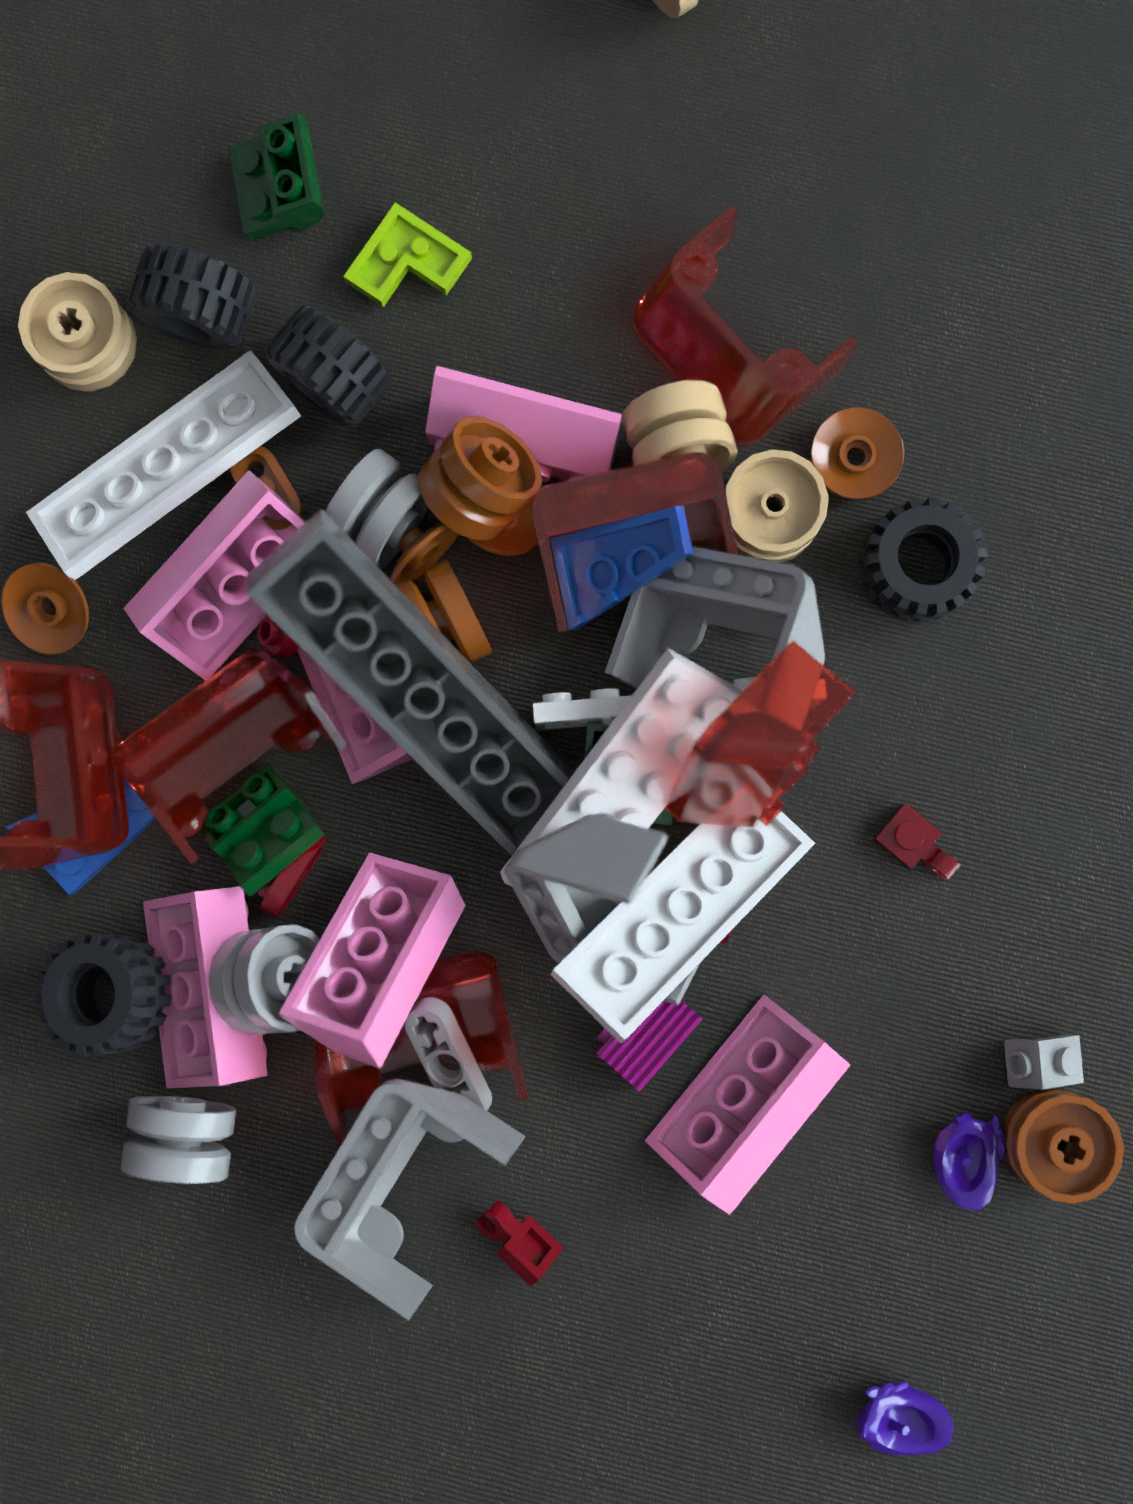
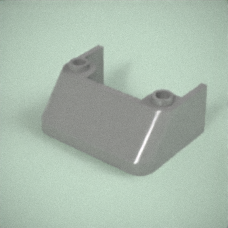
(716, 591)
(581, 876)
(345, 1214)

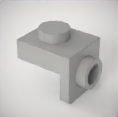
(1044, 1062)

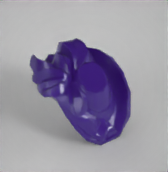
(968, 1160)
(904, 1421)

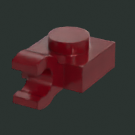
(912, 839)
(526, 1244)

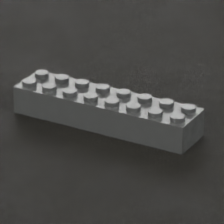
(409, 678)

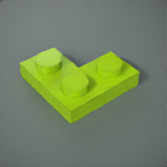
(401, 246)

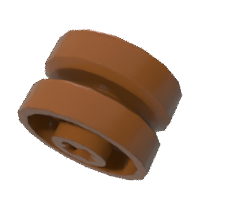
(479, 478)
(449, 610)
(1090, 1148)

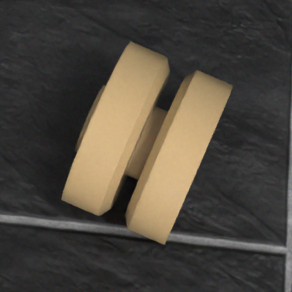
(77, 331)
(677, 421)
(787, 482)

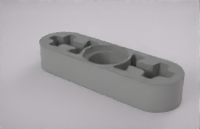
(448, 1041)

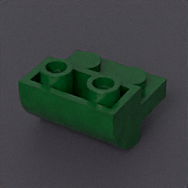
(277, 178)
(260, 829)

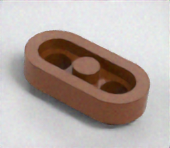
(274, 478)

